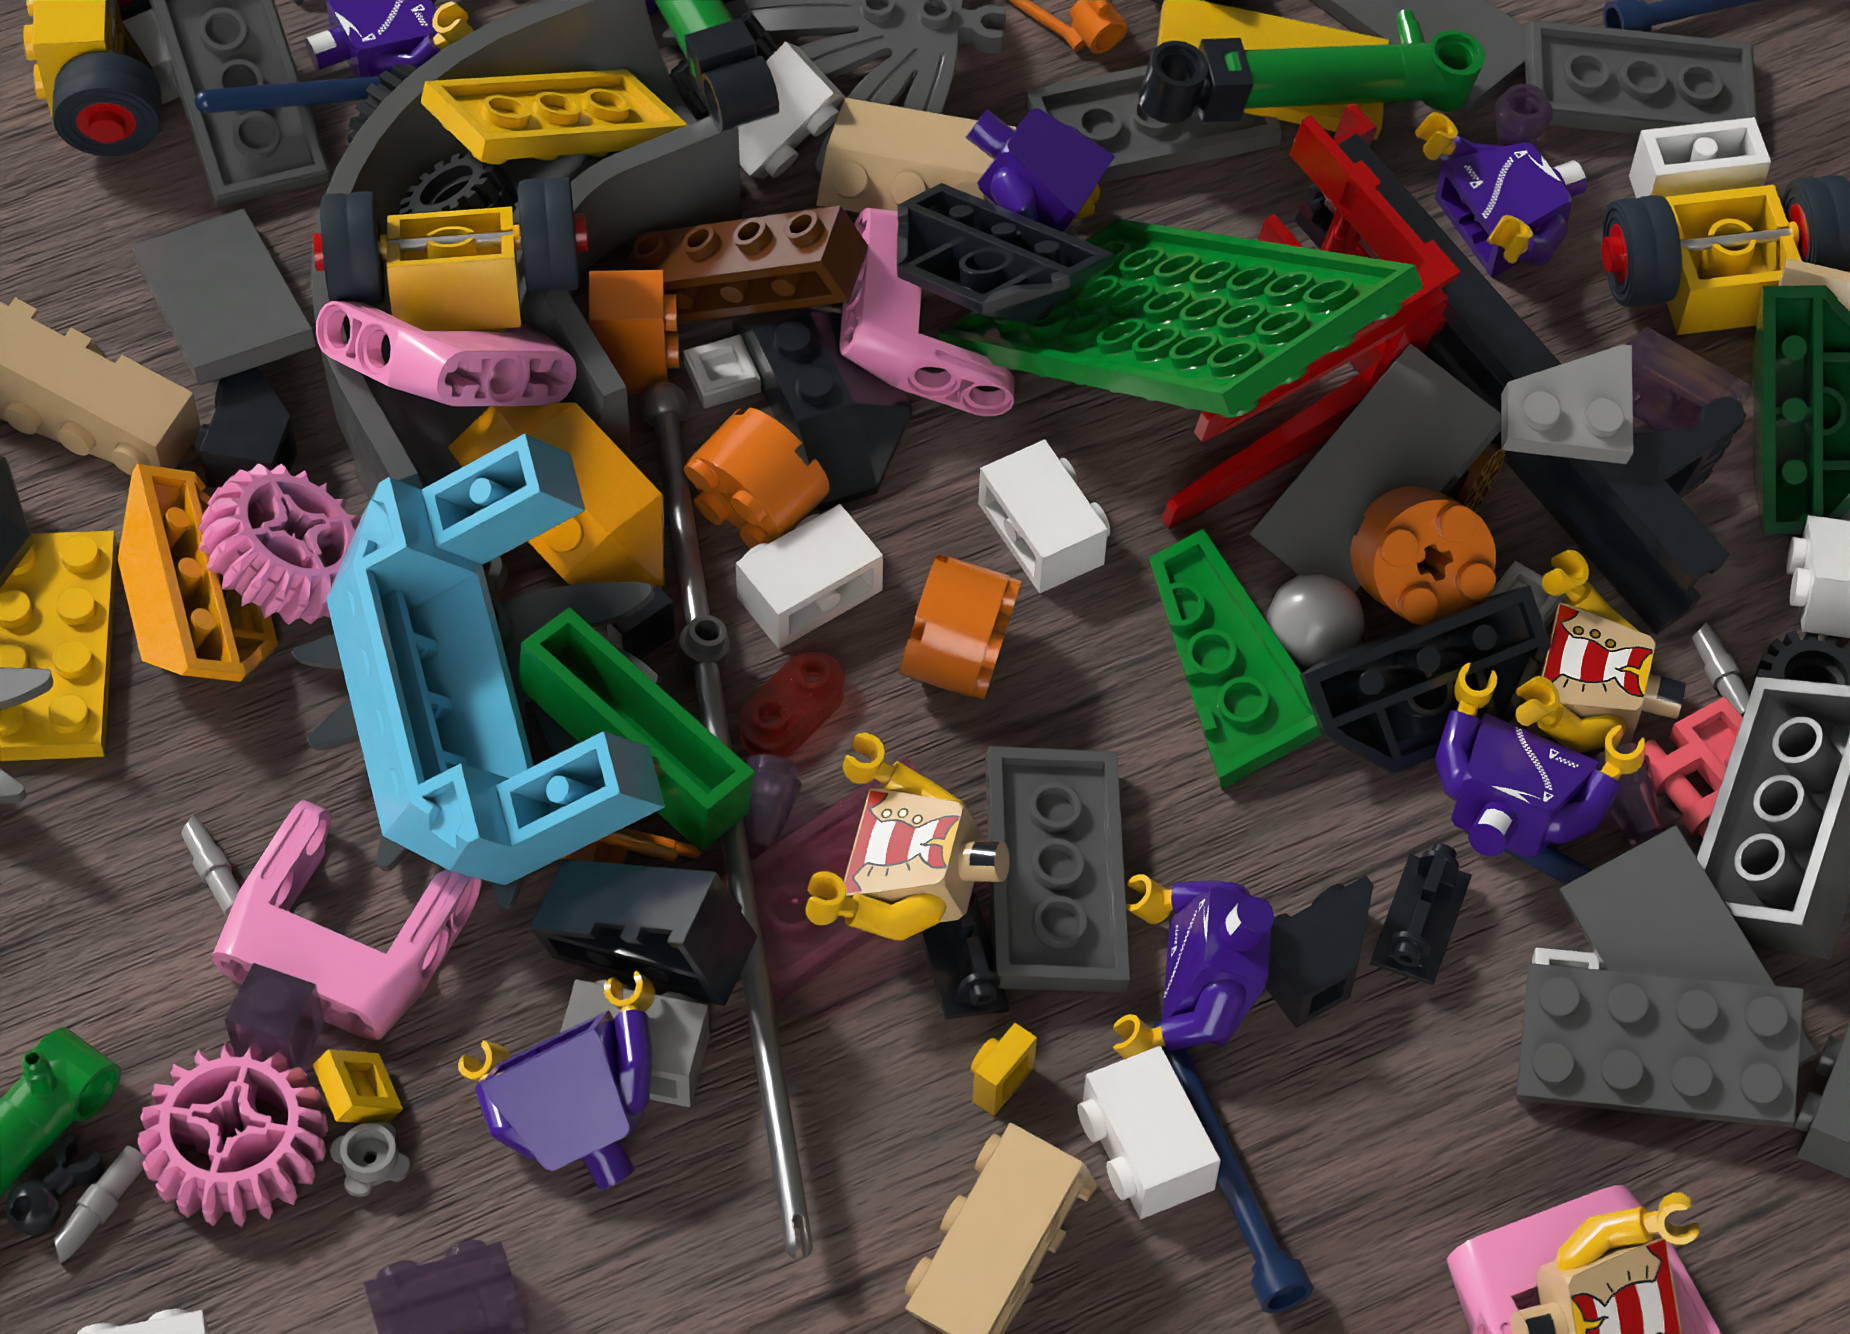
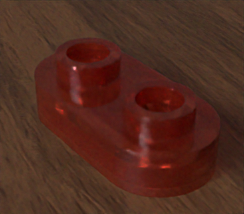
(798, 704)

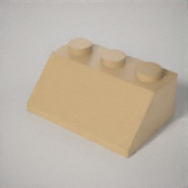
(894, 153)

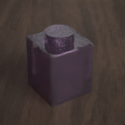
(275, 1015)

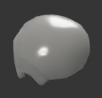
(1316, 618)

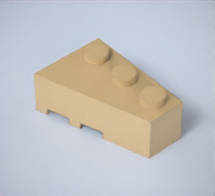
(998, 1235)

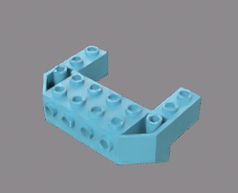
(436, 682)

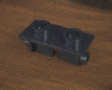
(1422, 915)
(963, 966)

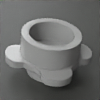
(366, 1139)

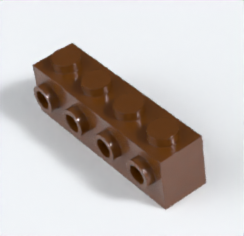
(755, 263)

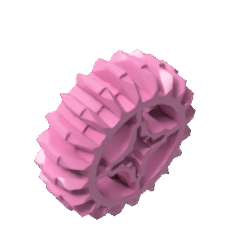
(277, 541)
(252, 1165)

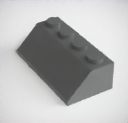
(1784, 818)

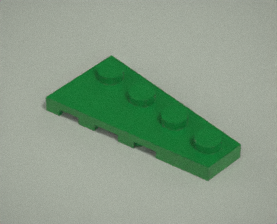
(1232, 662)

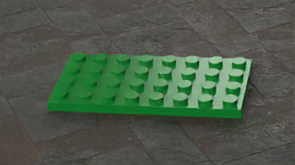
(1197, 317)

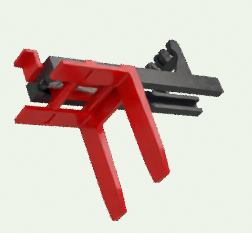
(1617, 513)

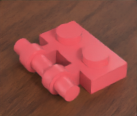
(1703, 745)

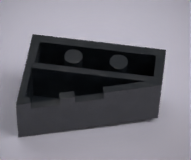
(653, 920)

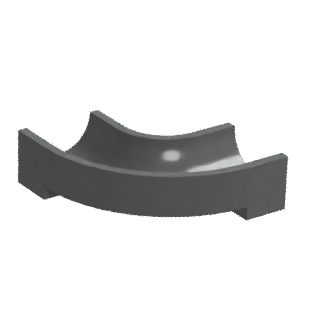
(651, 187)

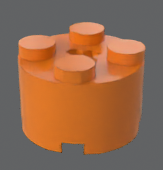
(755, 478)
(1393, 540)
(959, 626)

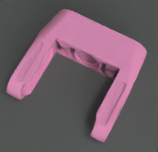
(885, 338)
(449, 366)
(355, 983)
(1500, 1267)

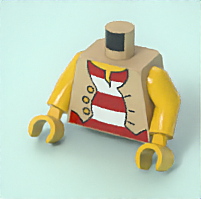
(1594, 668)
(910, 854)
(1612, 1276)

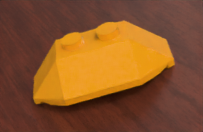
(624, 511)
(173, 599)

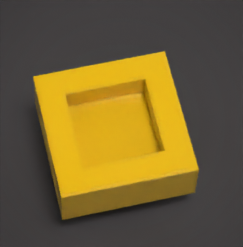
(1002, 1068)
(357, 1086)

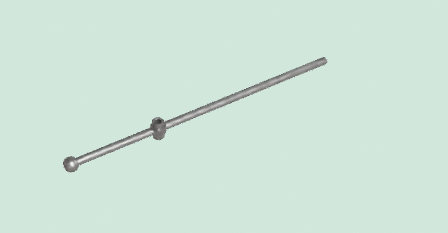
(701, 656)

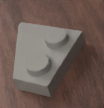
(1573, 409)

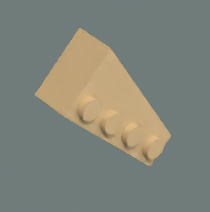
(86, 401)

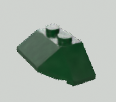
(1801, 407)

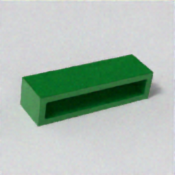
(597, 689)

